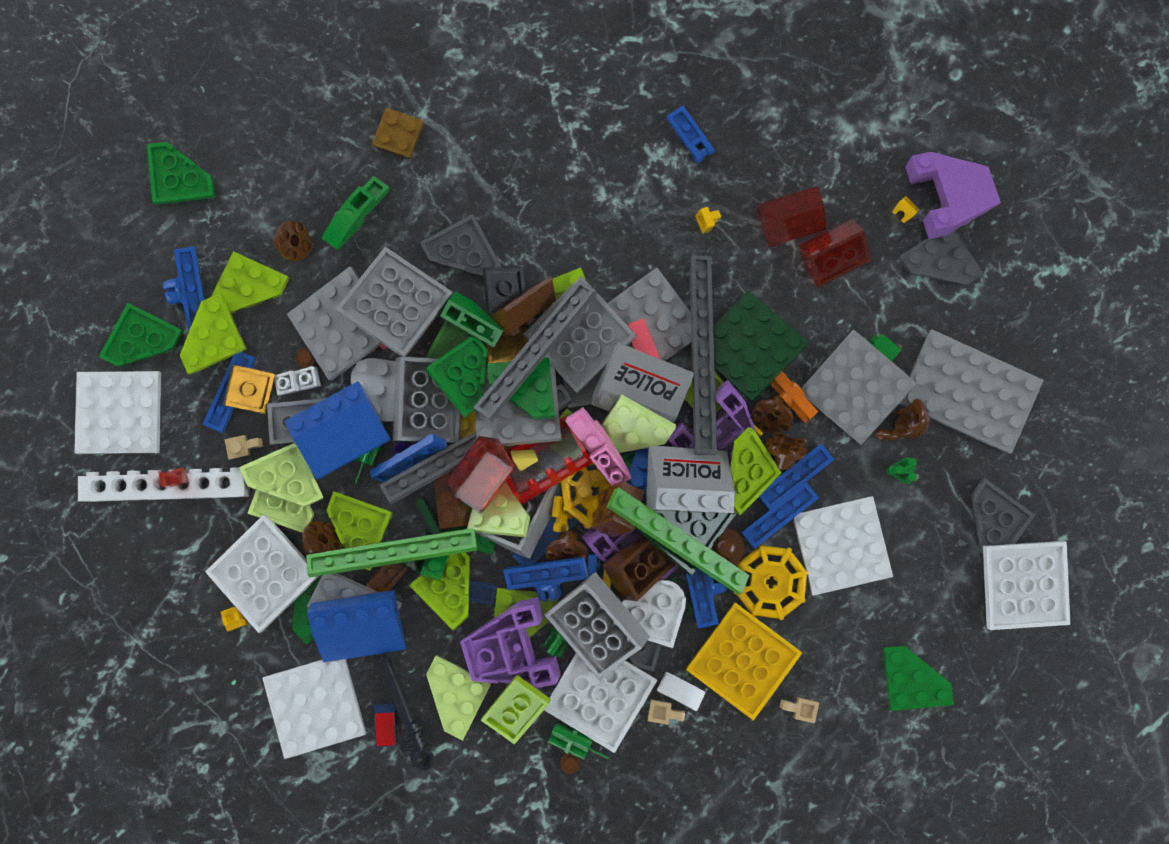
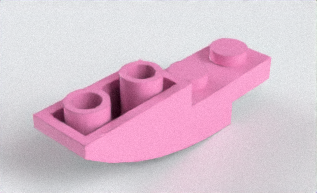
(600, 446)

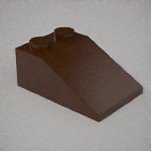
(637, 569)

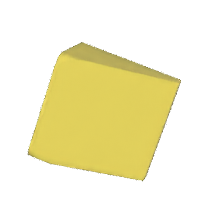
(524, 458)

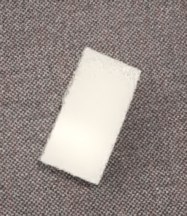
(297, 380)
(681, 691)

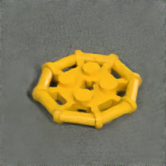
(583, 494)
(780, 574)

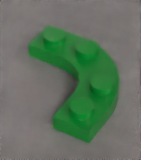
(434, 567)

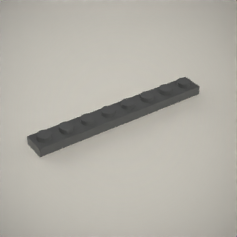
(535, 350)

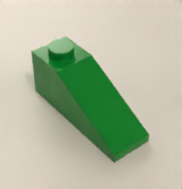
(472, 319)

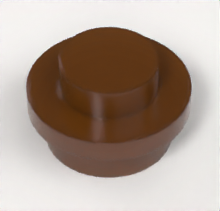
(305, 358)
(570, 763)

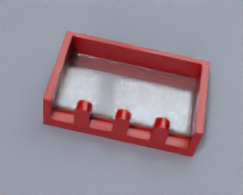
(555, 463)

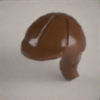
(910, 424)

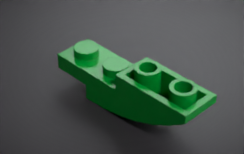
(353, 211)

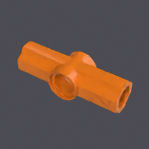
(794, 397)

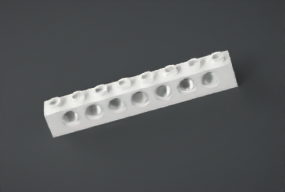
(90, 490)

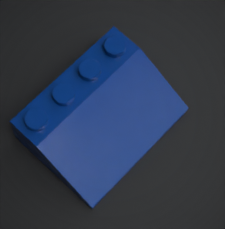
(337, 430)
(356, 626)

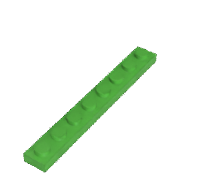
(677, 540)
(391, 552)

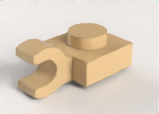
(240, 446)
(803, 709)
(661, 712)

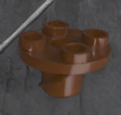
(292, 240)
(772, 415)
(785, 450)
(320, 538)
(729, 546)
(566, 547)

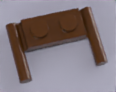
(386, 577)

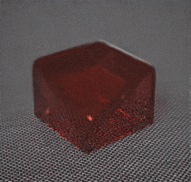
(173, 478)

